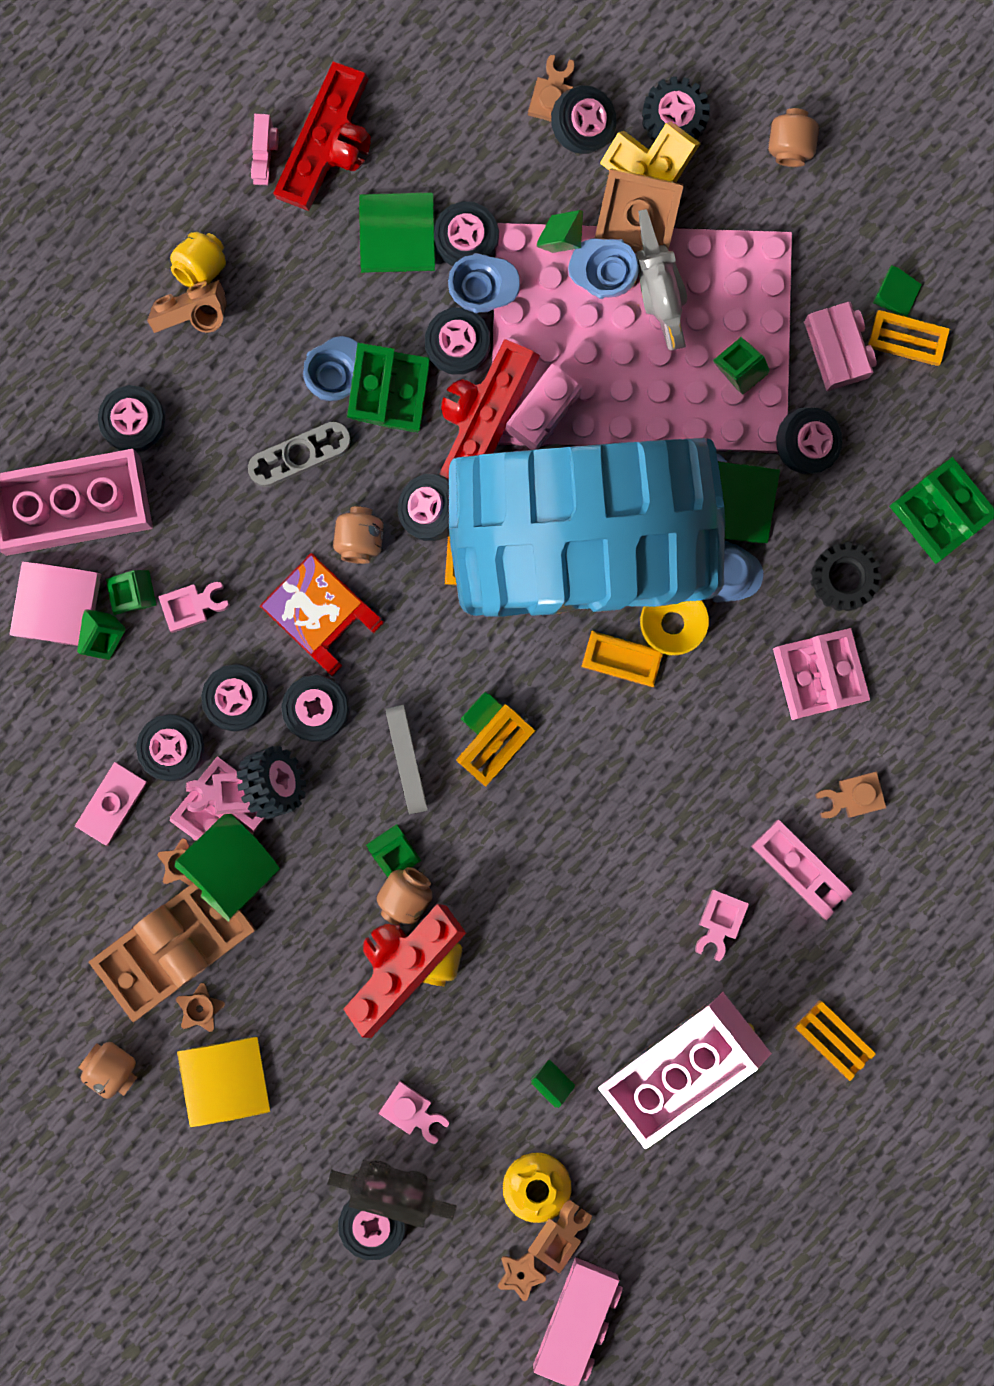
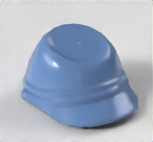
(604, 267)
(483, 283)
(330, 368)
(741, 574)

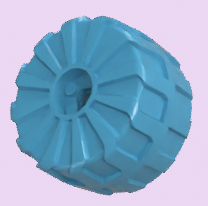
(587, 527)

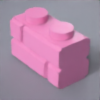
(840, 346)
(543, 408)

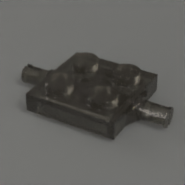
(392, 1193)

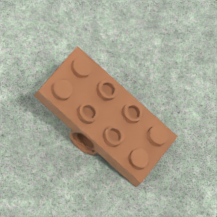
(167, 951)

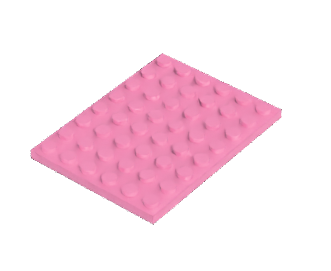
(619, 353)

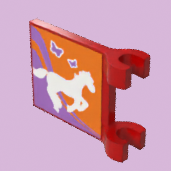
(317, 610)

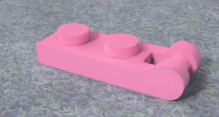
(800, 868)

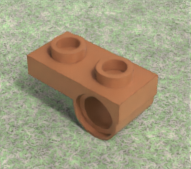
(174, 310)

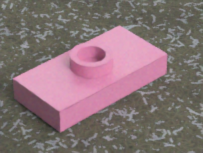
(111, 804)

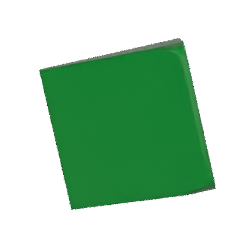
(562, 232)
(897, 291)
(742, 365)
(131, 591)
(99, 634)
(481, 713)
(393, 851)
(552, 1083)

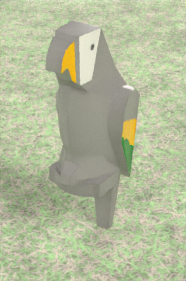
(661, 284)

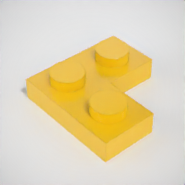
(664, 159)

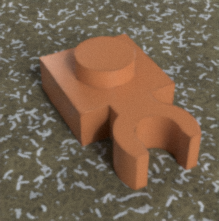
(549, 90)
(857, 794)
(557, 1240)

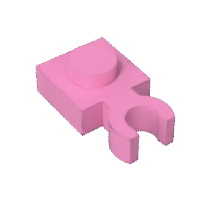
(264, 140)
(187, 607)
(221, 793)
(722, 917)
(408, 1109)

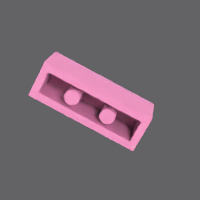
(577, 1324)

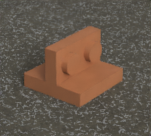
(630, 193)

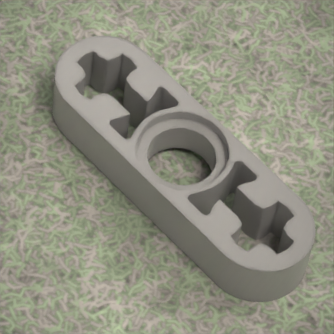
(285, 447)
(406, 759)

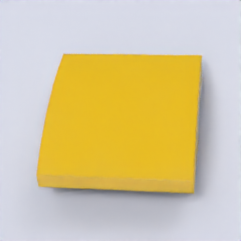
(223, 1081)

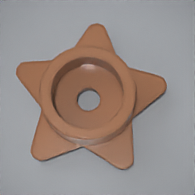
(168, 859)
(204, 1018)
(513, 1267)

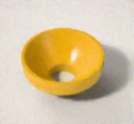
(693, 632)
(536, 1167)

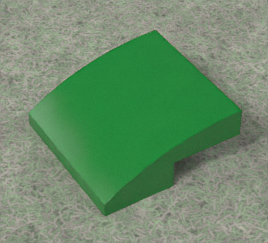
(396, 232)
(388, 388)
(748, 500)
(958, 501)
(227, 866)

